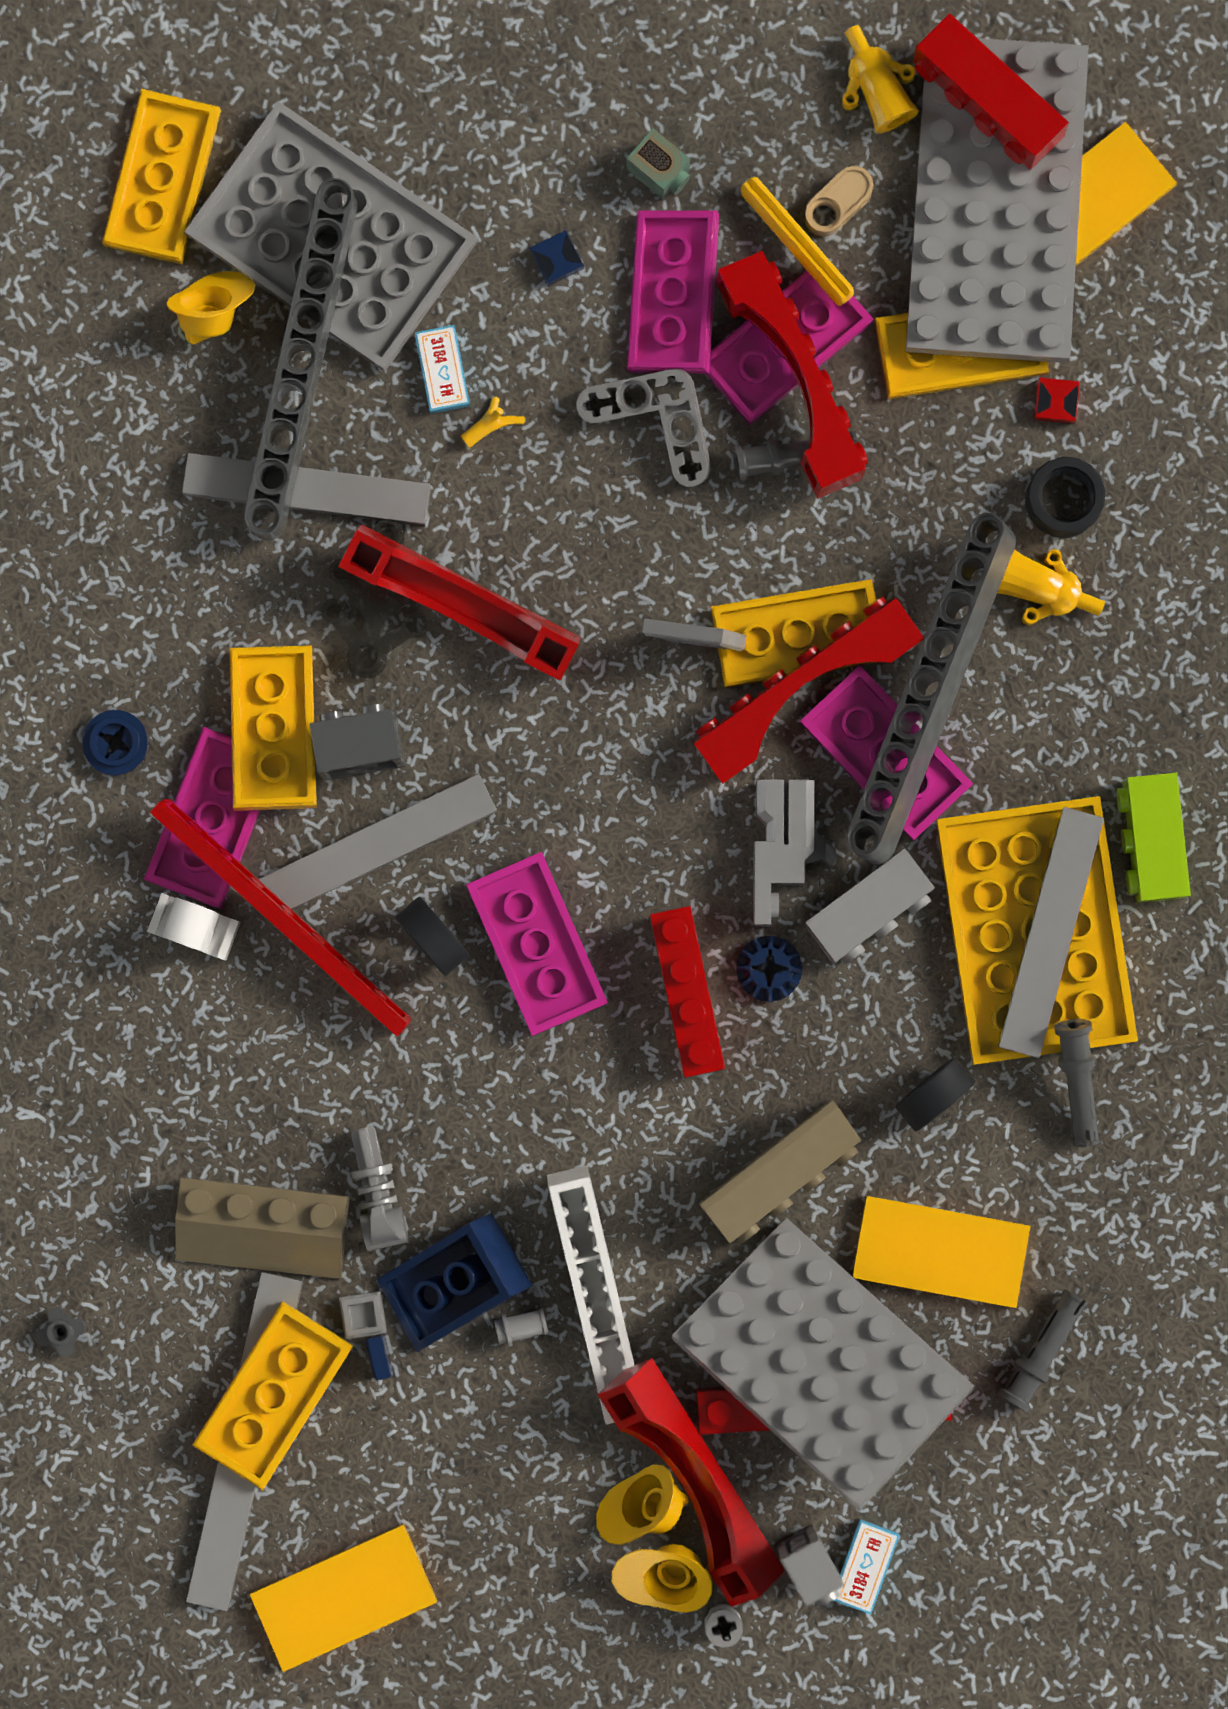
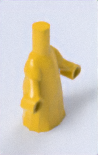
(873, 72)
(1056, 591)

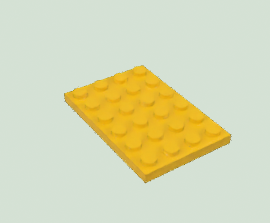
(992, 887)

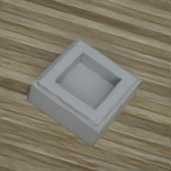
(363, 1315)

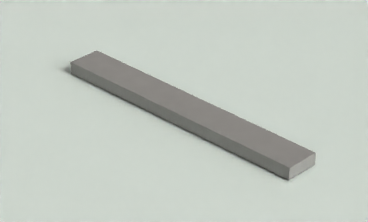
(232, 1494)

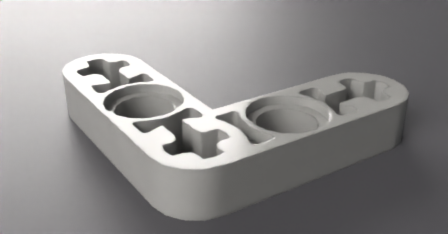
(669, 410)

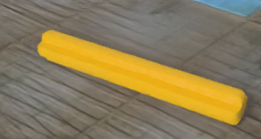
(797, 241)

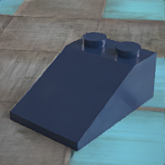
(454, 1282)

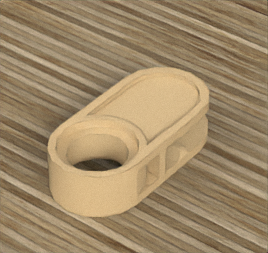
(844, 195)

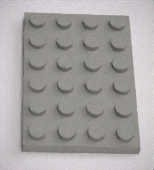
(398, 245)
(822, 1363)

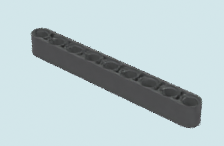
(295, 340)
(936, 707)

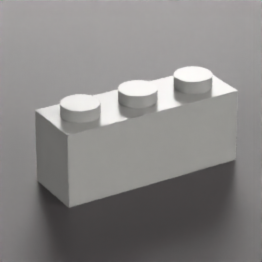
(870, 908)
(810, 1567)

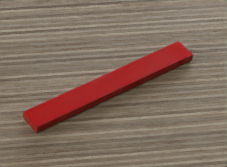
(281, 916)

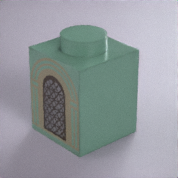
(659, 165)

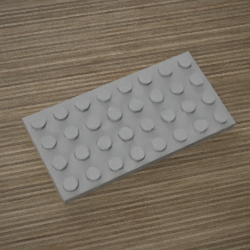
(992, 234)

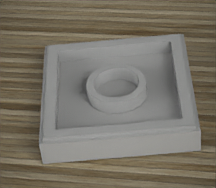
(694, 634)

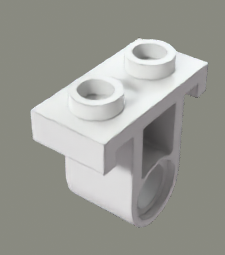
(193, 926)

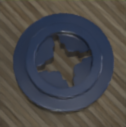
(111, 723)
(754, 981)

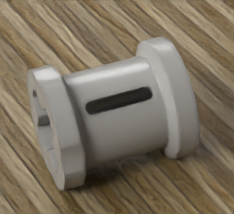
(715, 1636)

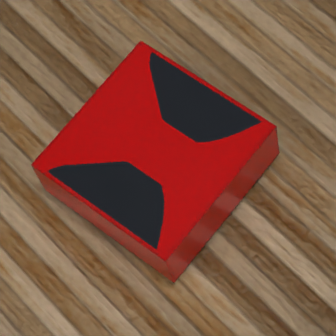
(1056, 400)

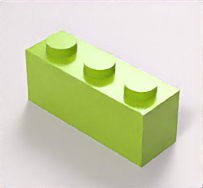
(1154, 838)

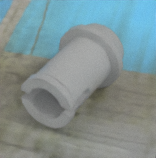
(520, 1326)

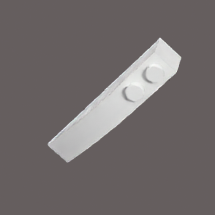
(591, 1275)

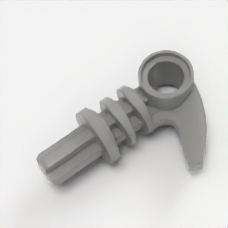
(383, 1224)

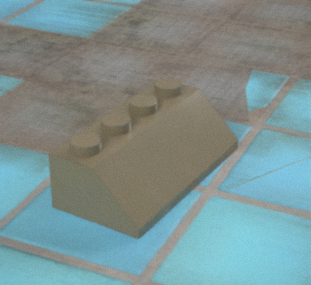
(780, 1171)
(261, 1227)

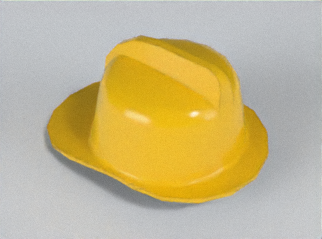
(210, 304)
(640, 1506)
(663, 1578)

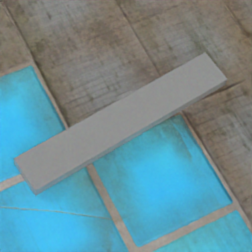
(314, 490)
(381, 843)
(1050, 932)

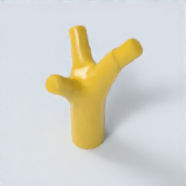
(489, 422)

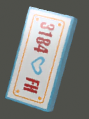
(442, 369)
(866, 1565)

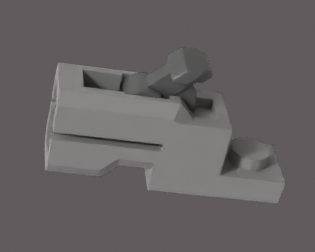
(788, 843)

